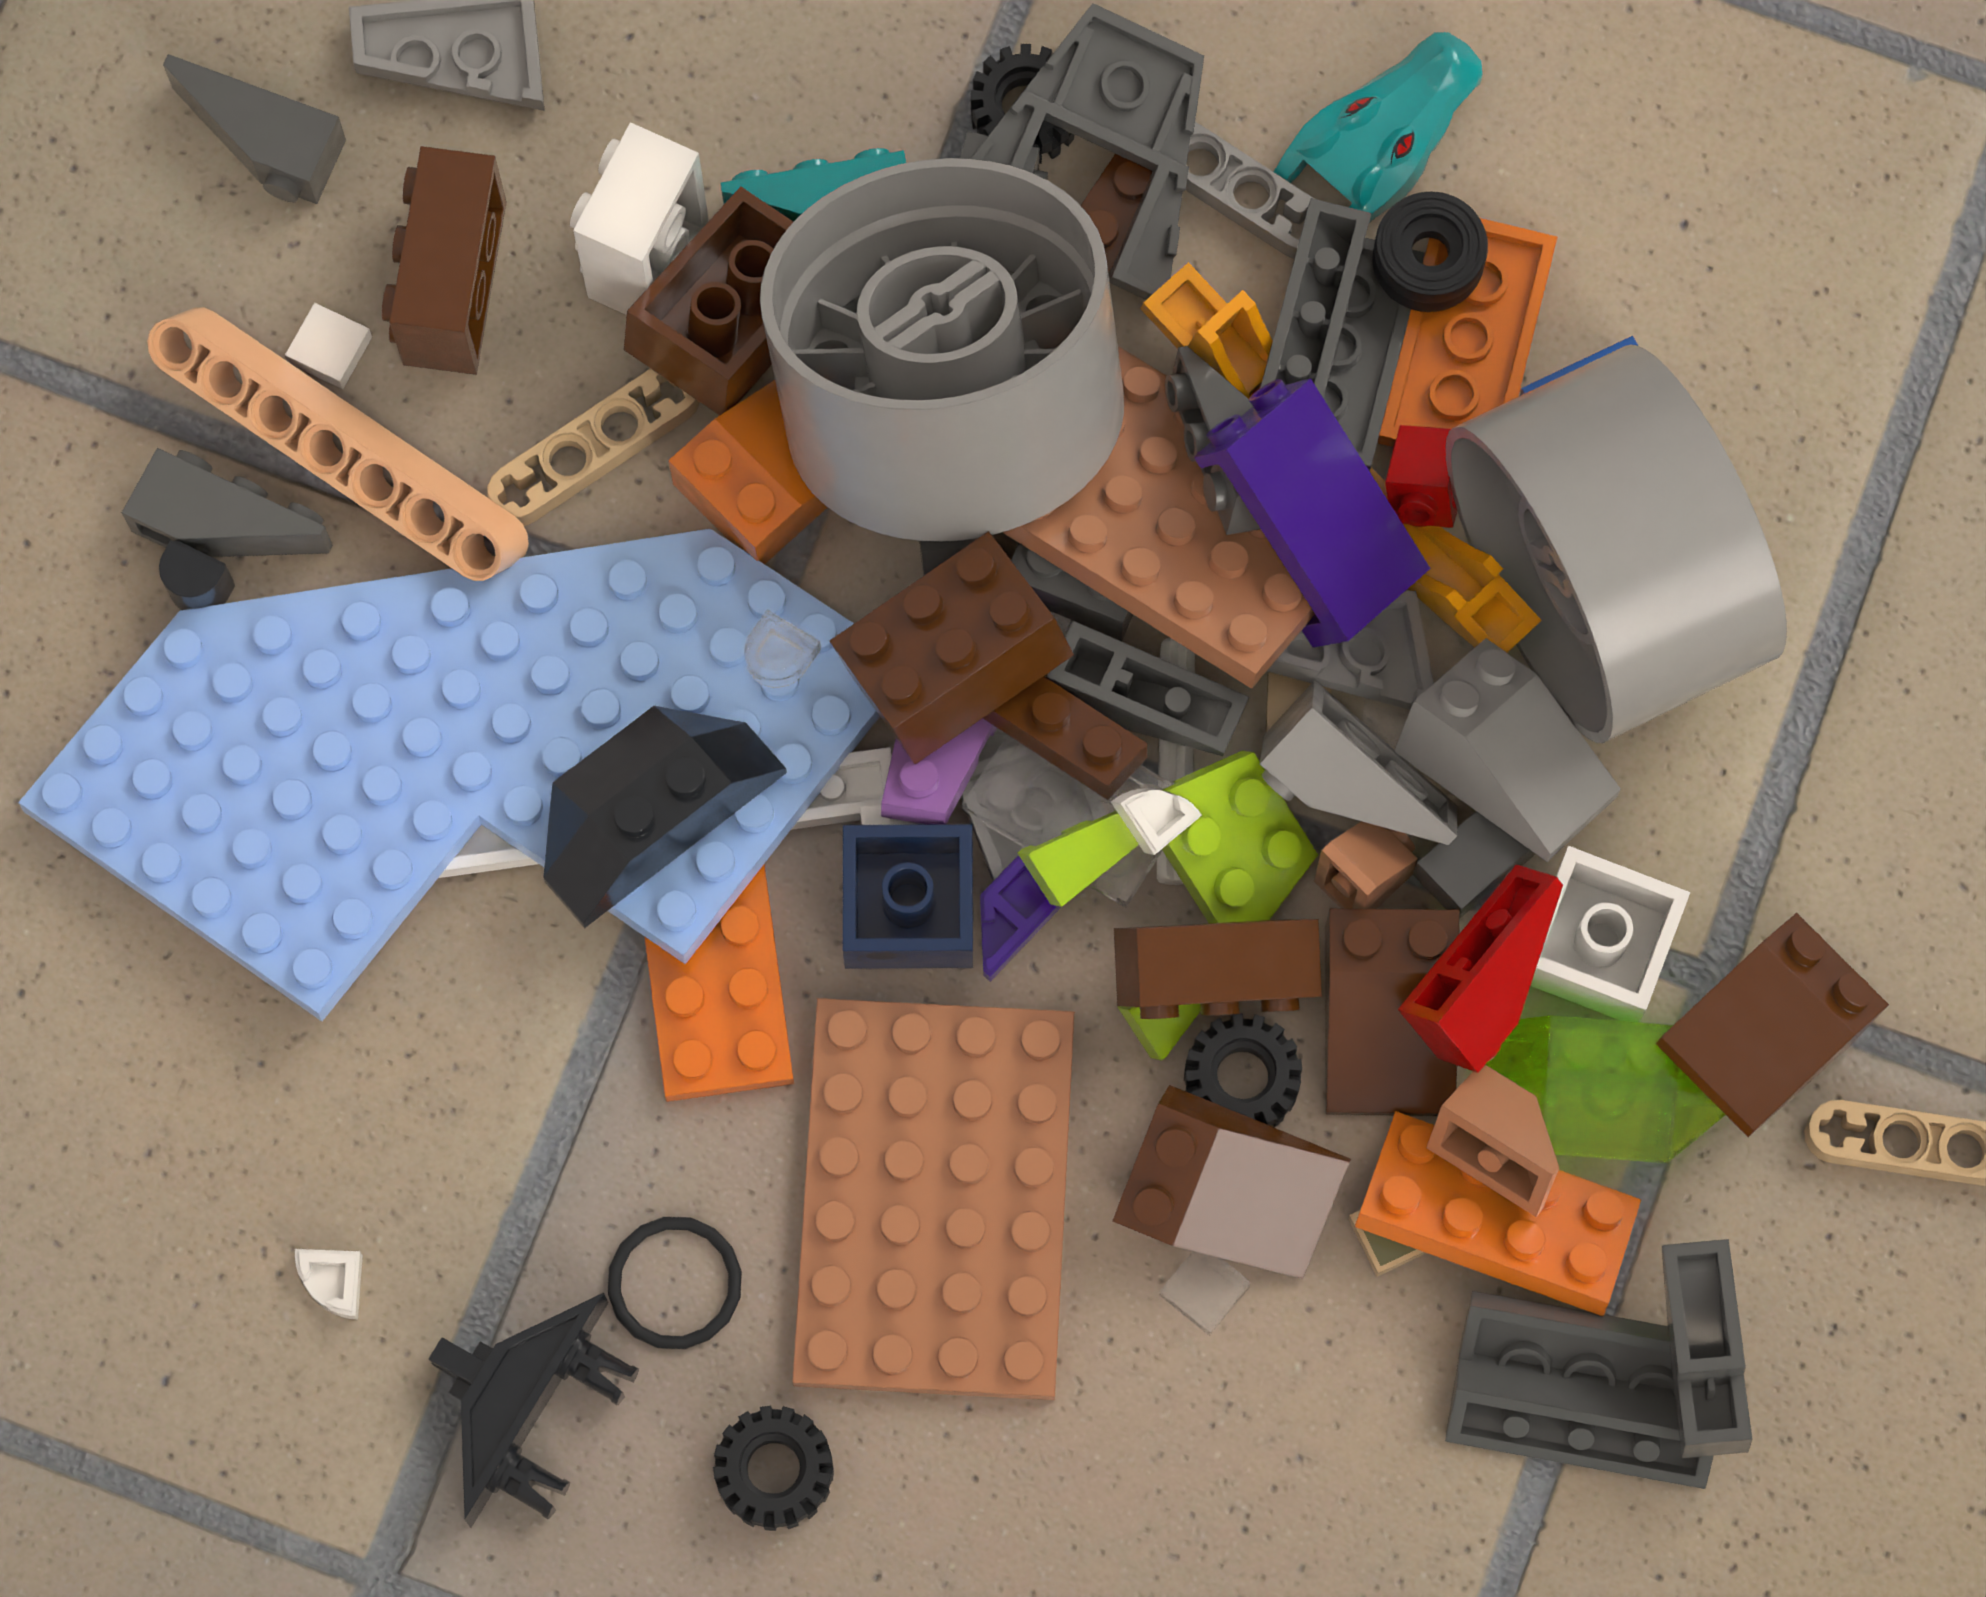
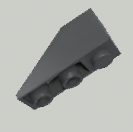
(1203, 402)
(215, 516)

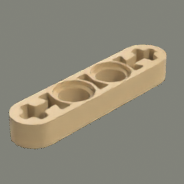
(600, 451)
(1930, 1129)

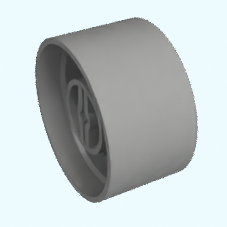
(944, 348)
(1621, 539)

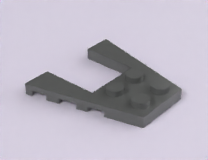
(1131, 98)

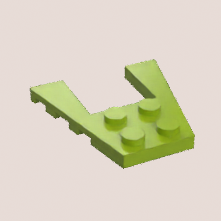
(1232, 860)

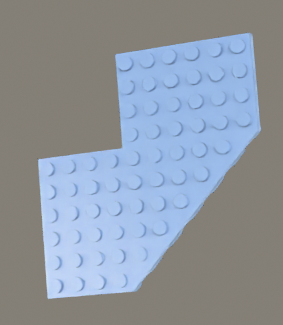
(330, 750)

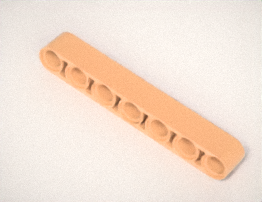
(365, 443)

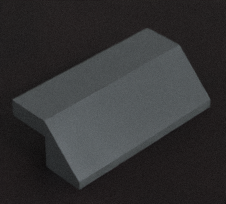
(1340, 323)
(1569, 1390)

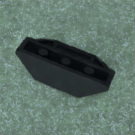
(647, 802)

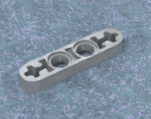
(1235, 169)

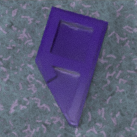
(1011, 916)

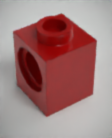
(1419, 478)

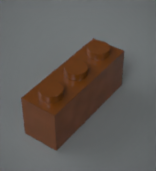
(1217, 966)

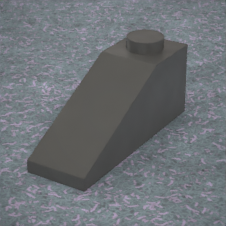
(274, 137)
(1148, 692)

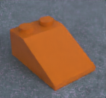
(746, 478)

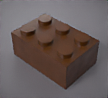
(445, 260)
(704, 311)
(952, 647)

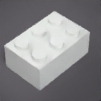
(637, 215)

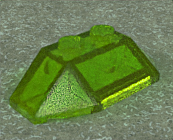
(1606, 1087)

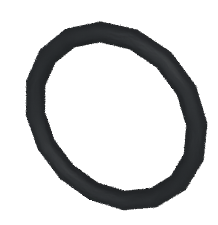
(716, 1324)

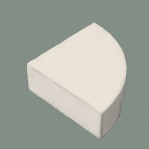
(1155, 816)
(332, 1279)

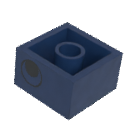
(907, 896)

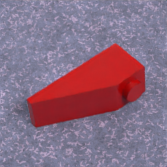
(1484, 976)

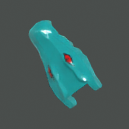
(1382, 134)

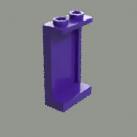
(1316, 507)

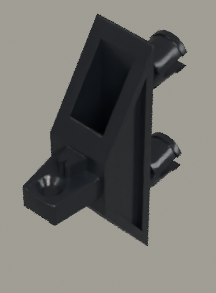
(507, 1391)

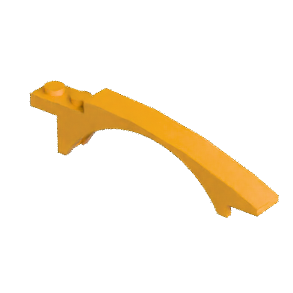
(1234, 341)

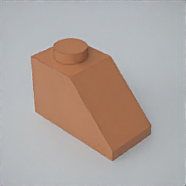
(1365, 866)
(1497, 1138)

